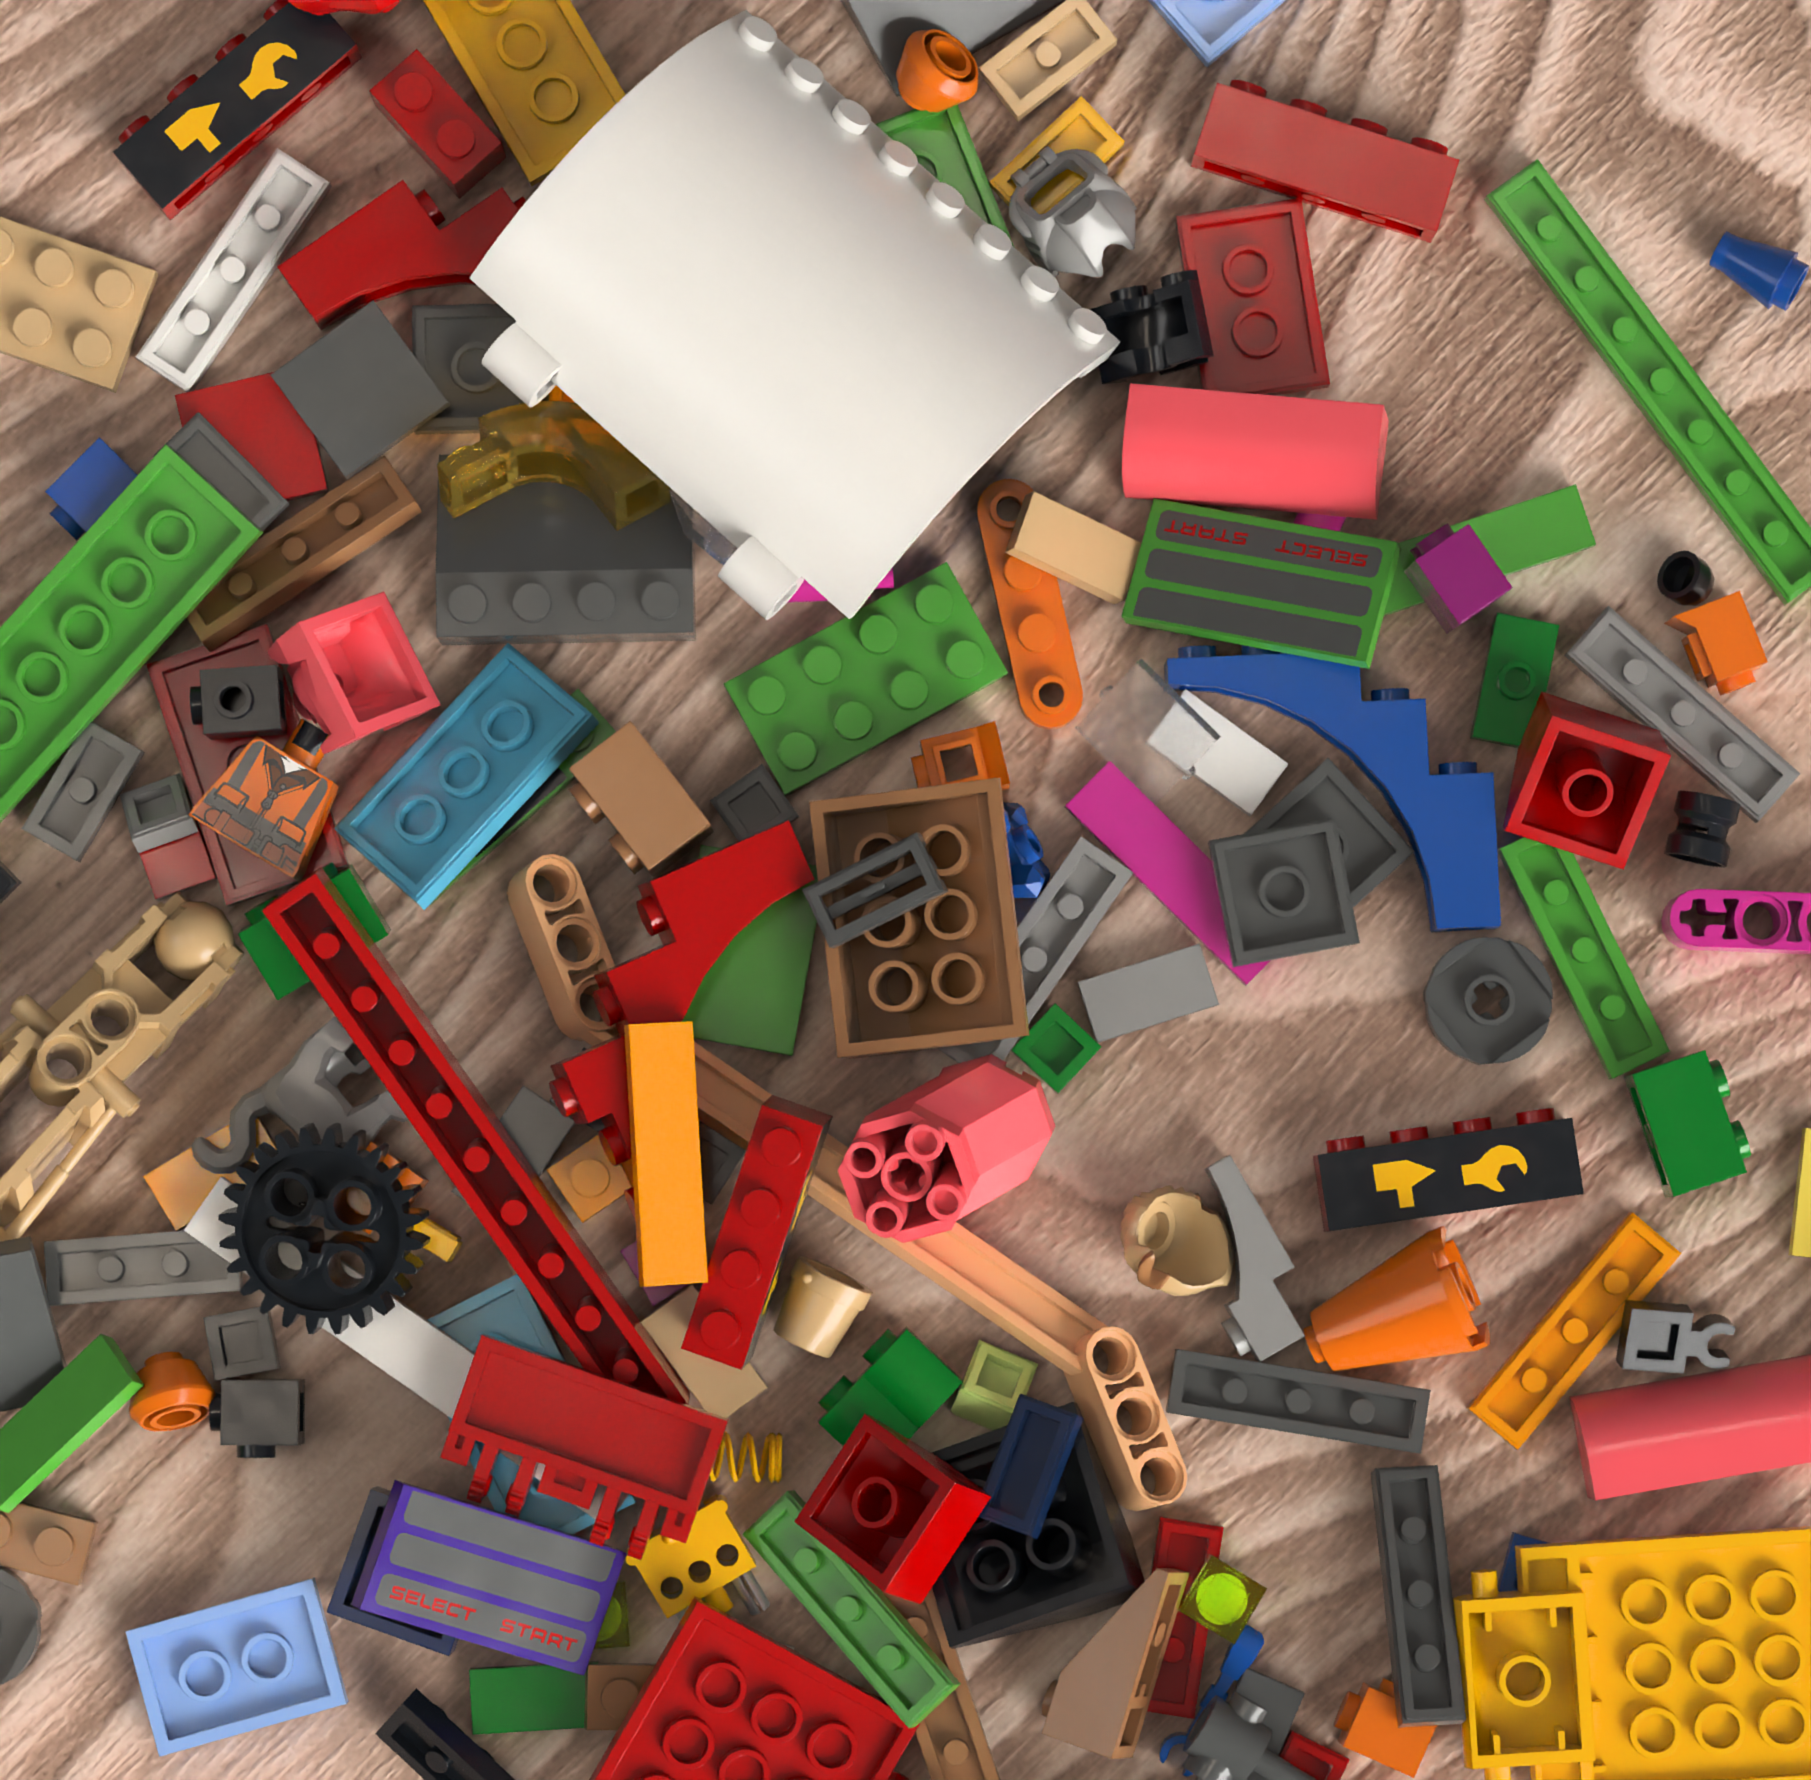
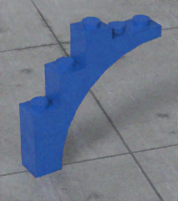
(1443, 815)

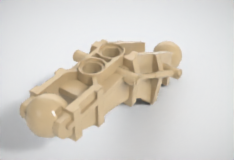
(192, 944)

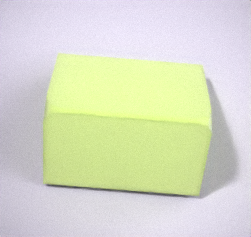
(992, 1386)

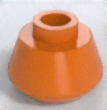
(936, 71)
(172, 1393)

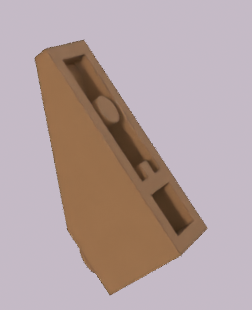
(1110, 1681)

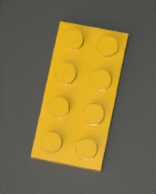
(531, 72)

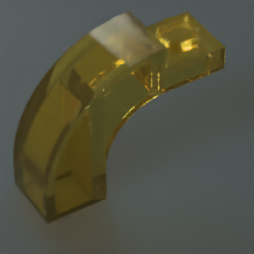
(550, 445)

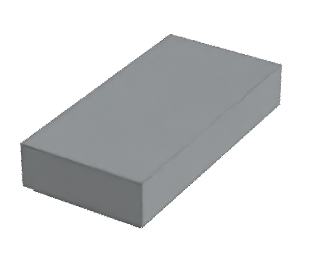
(1148, 993)

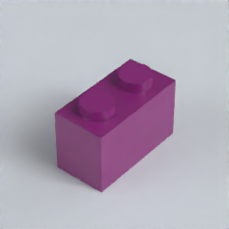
(1455, 575)

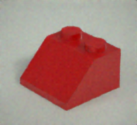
(1584, 780)
(892, 1510)

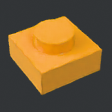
(589, 1179)

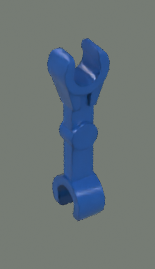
(1236, 1661)

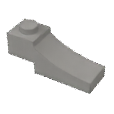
(1258, 1313)

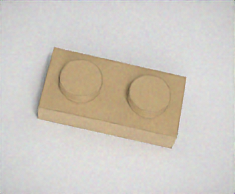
(1047, 56)

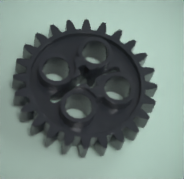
(326, 1171)

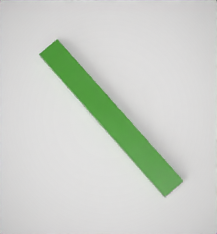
(1657, 377)

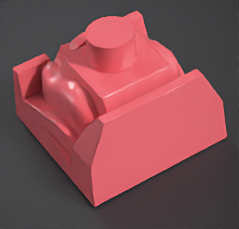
(354, 671)

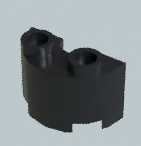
(1157, 329)

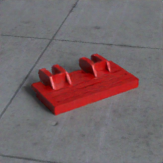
(586, 1435)

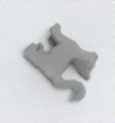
(303, 1095)

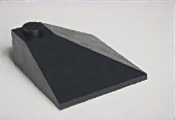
(1019, 1583)

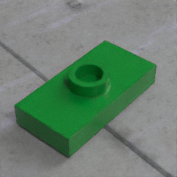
(1513, 678)

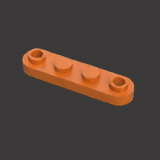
(1029, 616)

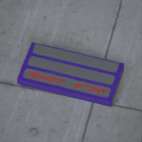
(488, 1578)

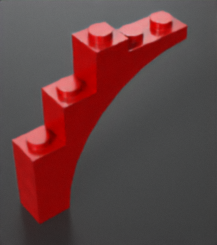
(393, 250)
(696, 917)

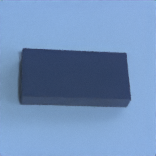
(1029, 1465)

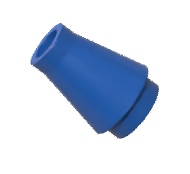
(1760, 269)

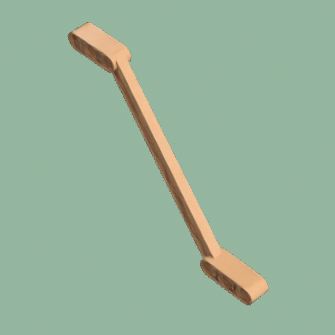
(950, 1258)

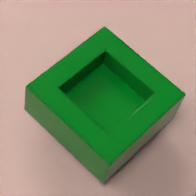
(1056, 1048)

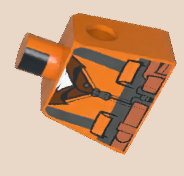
(273, 800)

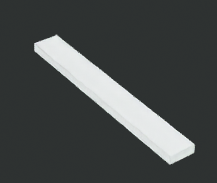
(397, 1343)

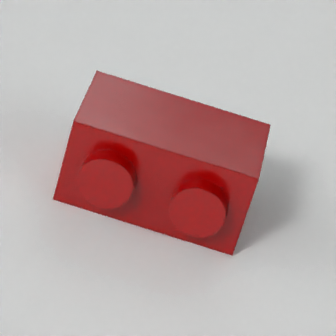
(438, 123)

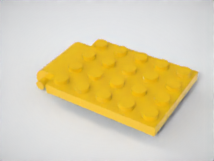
(1642, 1659)

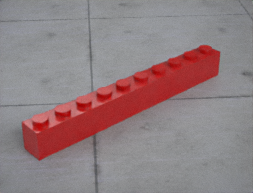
(467, 1137)

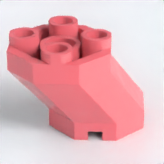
(946, 1149)

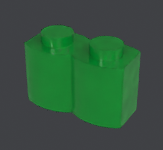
(897, 1388)

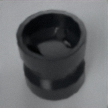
(1707, 815)

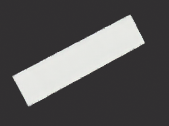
(233, 271)

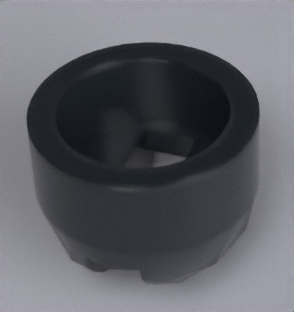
(1685, 579)

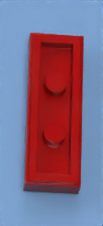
(1183, 1547)

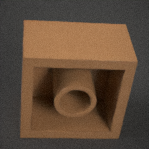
(640, 800)

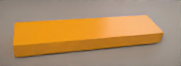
(666, 1153)
(1573, 1330)

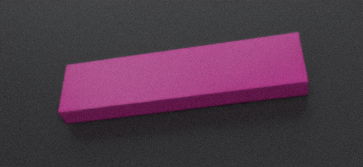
(1159, 857)

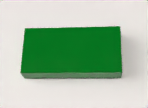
(526, 1699)

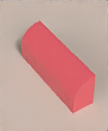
(1254, 451)
(1694, 1427)

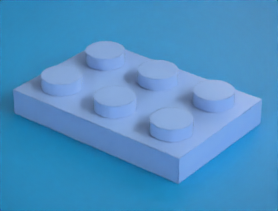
(237, 1667)

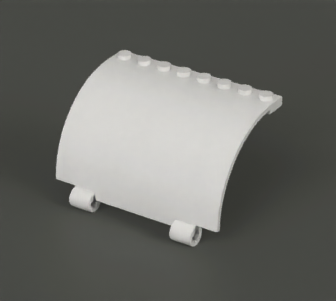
(779, 314)

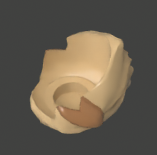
(1176, 1242)

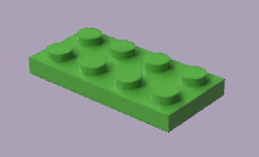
(866, 679)

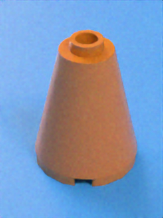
(1401, 1310)

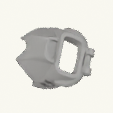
(1082, 223)

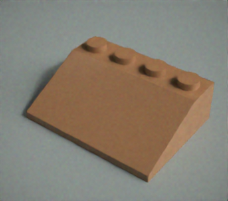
(946, 966)

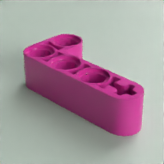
(1787, 910)

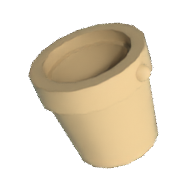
(819, 1306)

